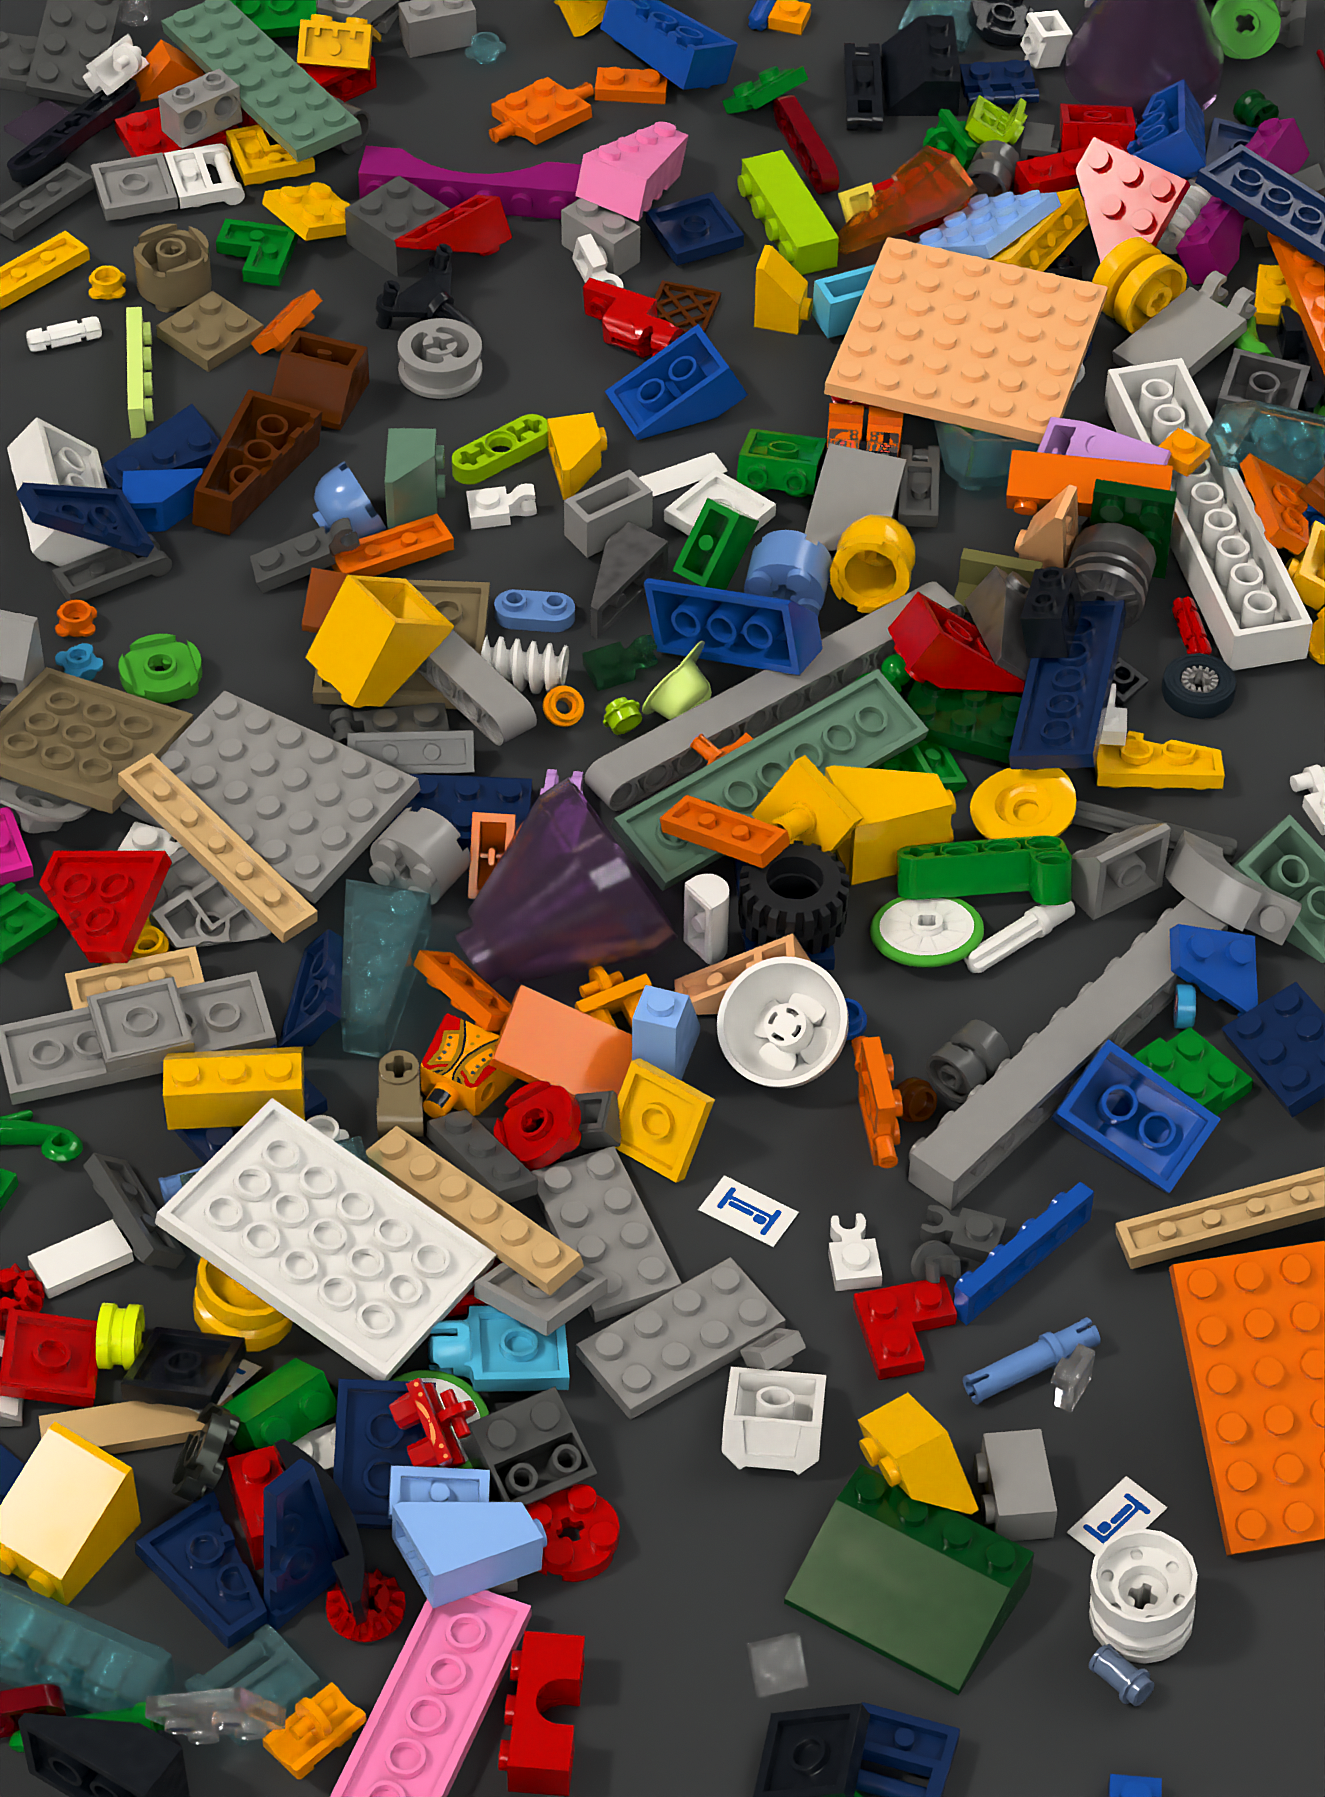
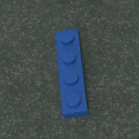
(1030, 1246)

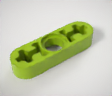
(477, 460)

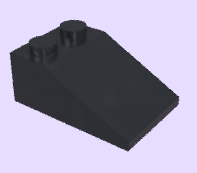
(103, 1757)

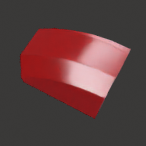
(1107, 123)

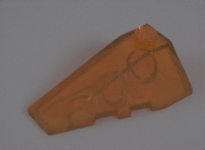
(923, 191)

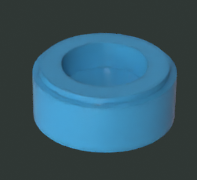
(1184, 1006)

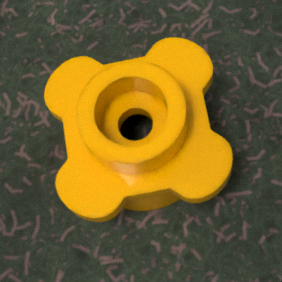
(107, 283)

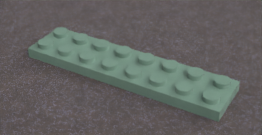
(271, 84)
(849, 728)

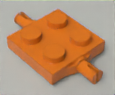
(541, 111)
(877, 1100)

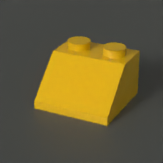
(916, 1454)

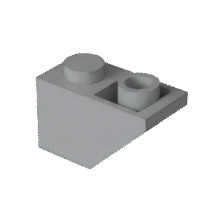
(19, 653)

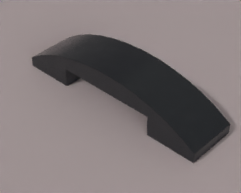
(1295, 344)
(352, 1569)

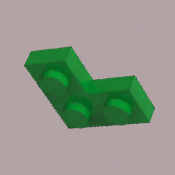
(264, 245)

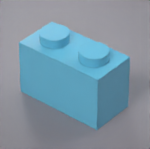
(838, 298)

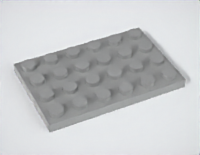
(286, 790)

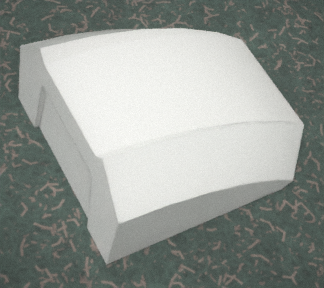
(773, 1419)

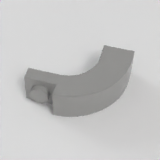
(1222, 891)

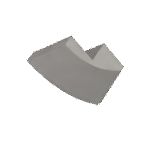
(850, 488)
(199, 909)

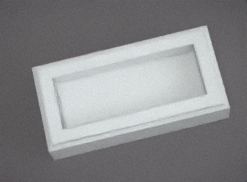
(81, 1258)

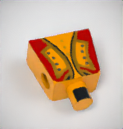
(458, 1069)

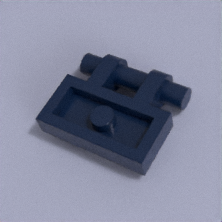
(999, 82)

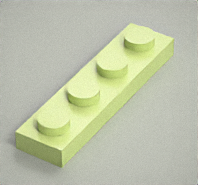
(138, 380)

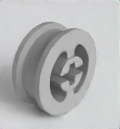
(440, 372)

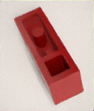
(471, 226)

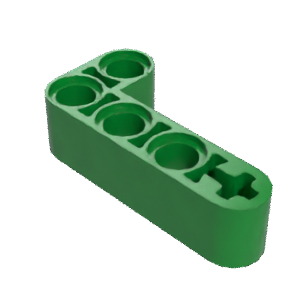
(987, 867)

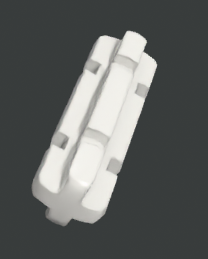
(63, 334)

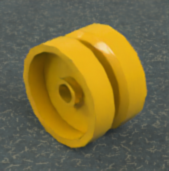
(1138, 282)
(232, 1310)

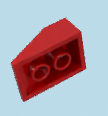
(947, 649)

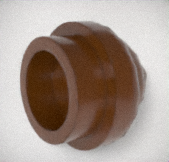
(917, 1099)

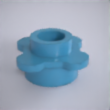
(80, 661)

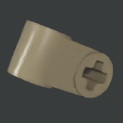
(399, 1094)

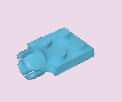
(499, 1352)

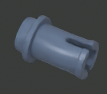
(1132, 1684)

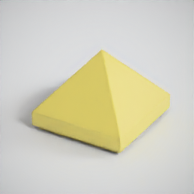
(856, 200)

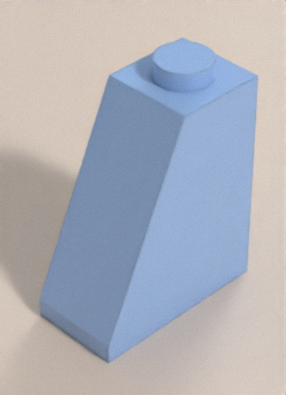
(664, 1030)
(466, 1545)

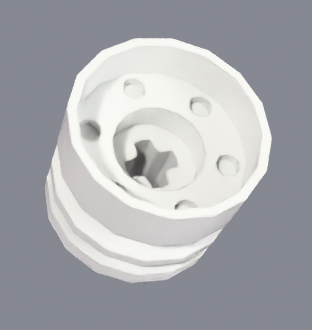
(1145, 1572)

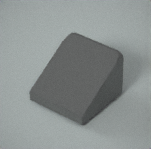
(599, 1120)

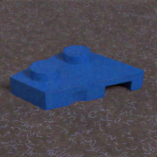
(1217, 963)

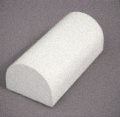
(707, 916)

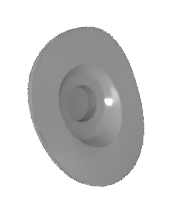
(39, 809)

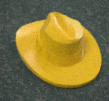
(1024, 803)

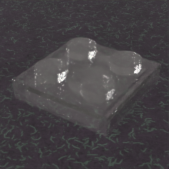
(216, 1713)

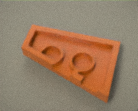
(1277, 504)

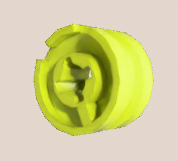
(119, 1335)

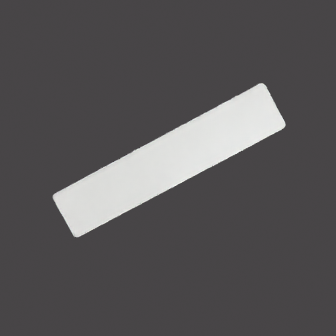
(682, 474)

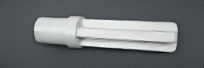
(1034, 924)

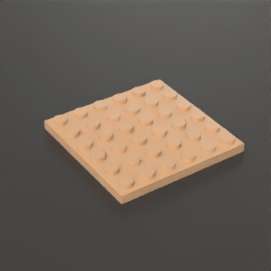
(966, 340)

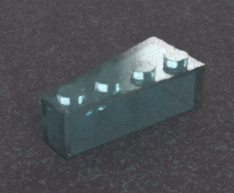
(379, 949)
(82, 1656)

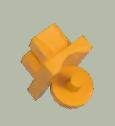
(610, 994)
(314, 1730)

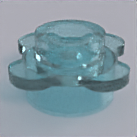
(485, 48)

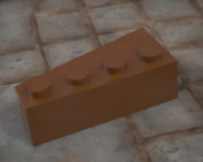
(253, 458)

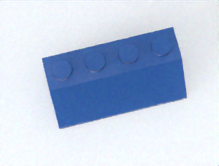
(733, 625)

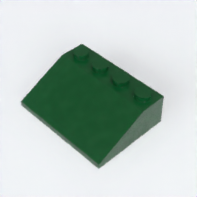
(910, 1580)

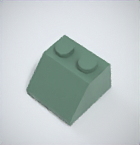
(413, 475)

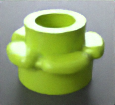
(622, 715)

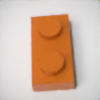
(631, 85)
(293, 316)

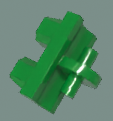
(952, 138)

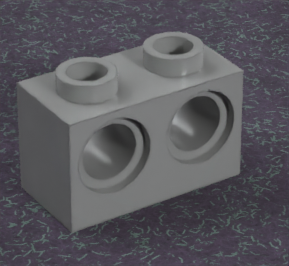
(200, 108)

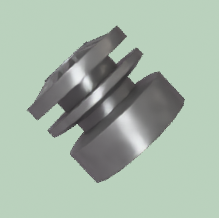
(1114, 565)

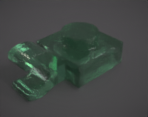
(615, 665)

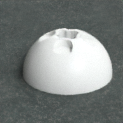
(773, 1003)

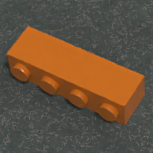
(1040, 477)

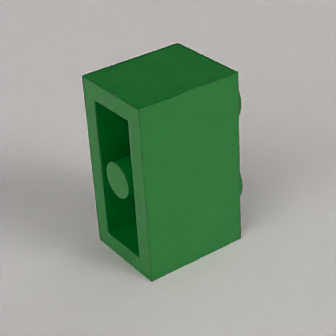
(715, 545)
(282, 1406)

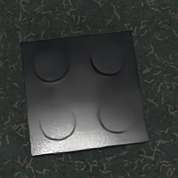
(183, 1368)
(813, 1752)

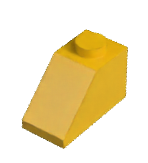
(780, 294)
(575, 450)

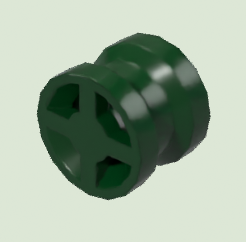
(1254, 108)

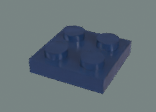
(694, 228)

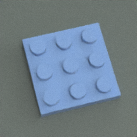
(990, 223)

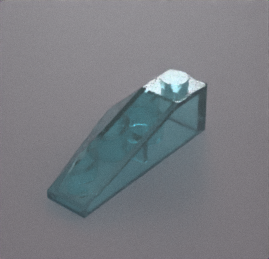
(977, 456)

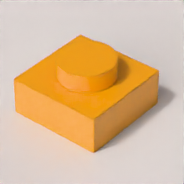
(789, 16)
(1186, 450)

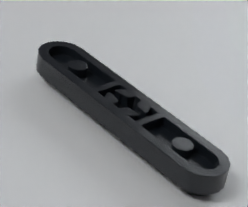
(72, 132)

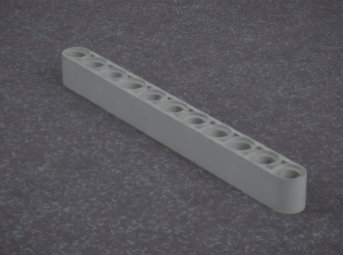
(750, 707)

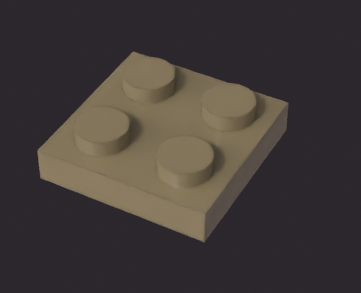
(209, 331)

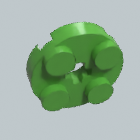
(1248, 43)
(181, 667)

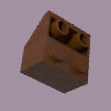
(322, 375)

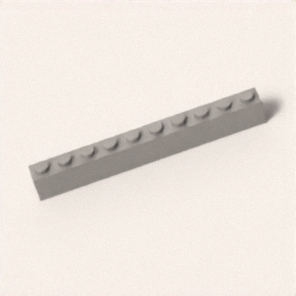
(1041, 1075)

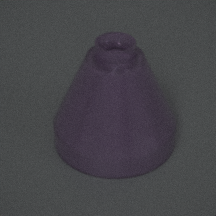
(1140, 47)
(562, 898)

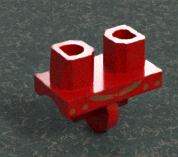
(424, 1407)

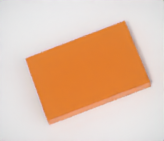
(561, 1046)

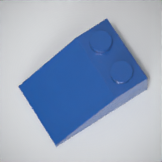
(677, 387)
(1135, 1117)

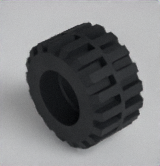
(795, 873)

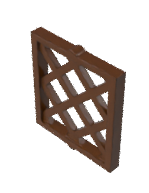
(689, 291)

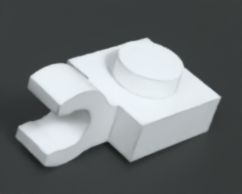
(592, 261)
(494, 507)
(1115, 722)

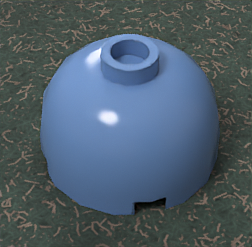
(341, 496)

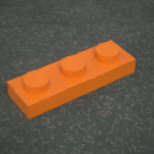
(396, 547)
(725, 831)
(464, 988)

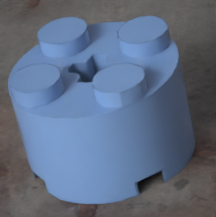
(789, 569)

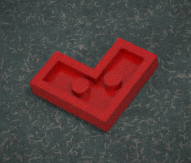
(894, 1315)

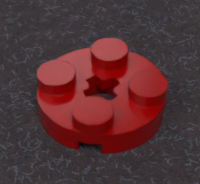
(556, 1134)
(598, 1533)

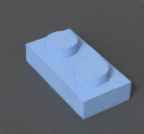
(437, 1485)

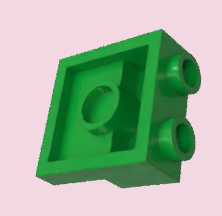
(781, 462)
(1197, 1070)

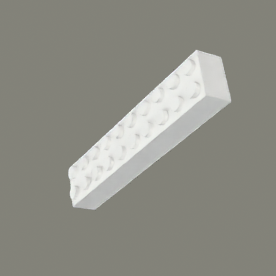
(1215, 527)

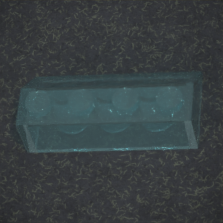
(1271, 432)

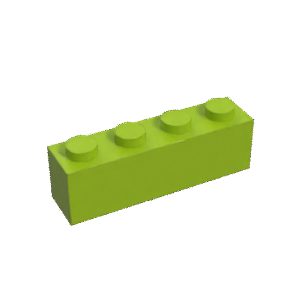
(788, 212)

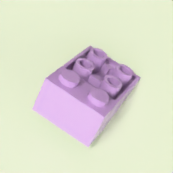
(1092, 441)

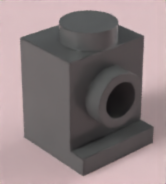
(1038, 141)

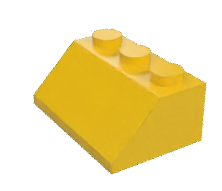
(230, 1085)

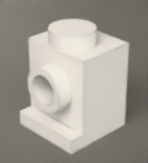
(1045, 39)

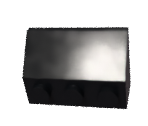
(922, 68)

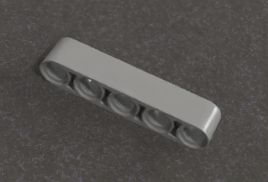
(478, 690)

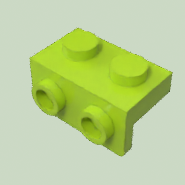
(991, 123)

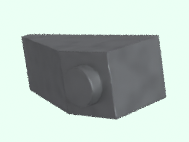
(625, 565)
(997, 613)

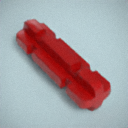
(1190, 626)

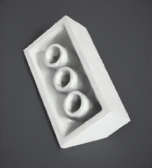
(54, 457)

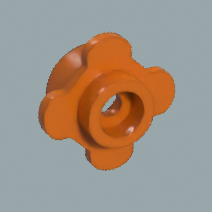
(76, 619)

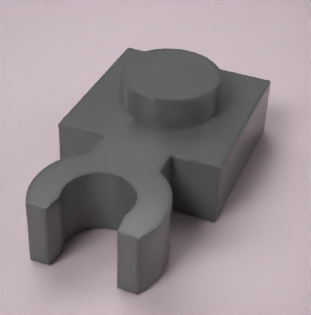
(970, 1234)

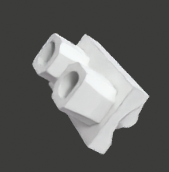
(114, 66)

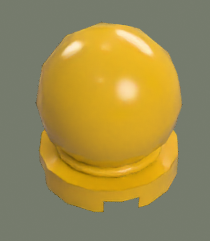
(873, 563)

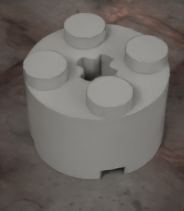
(419, 854)

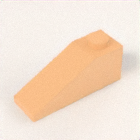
(1051, 531)
(709, 984)

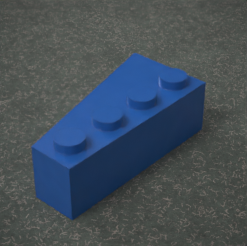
(670, 42)
(1172, 132)

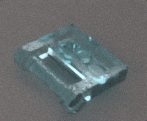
(280, 1679)

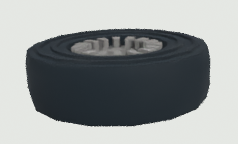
(1202, 669)

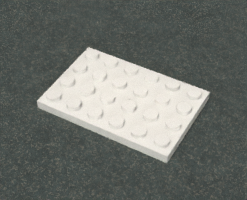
(326, 1240)

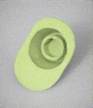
(680, 689)

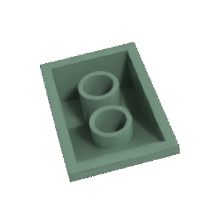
(1294, 866)

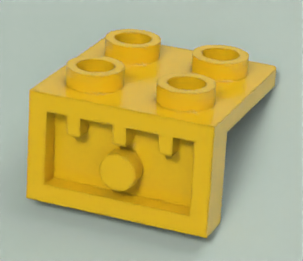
(336, 43)

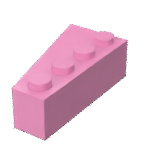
(633, 169)

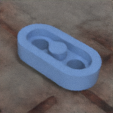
(534, 610)

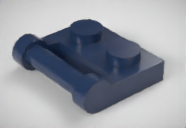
(910, 1746)

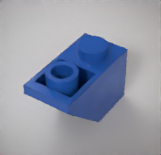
(161, 496)

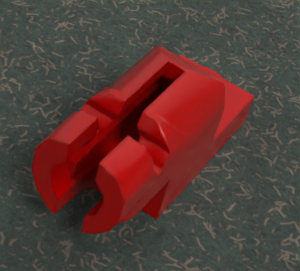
(628, 318)

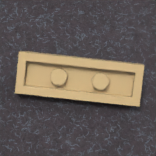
(180, 964)

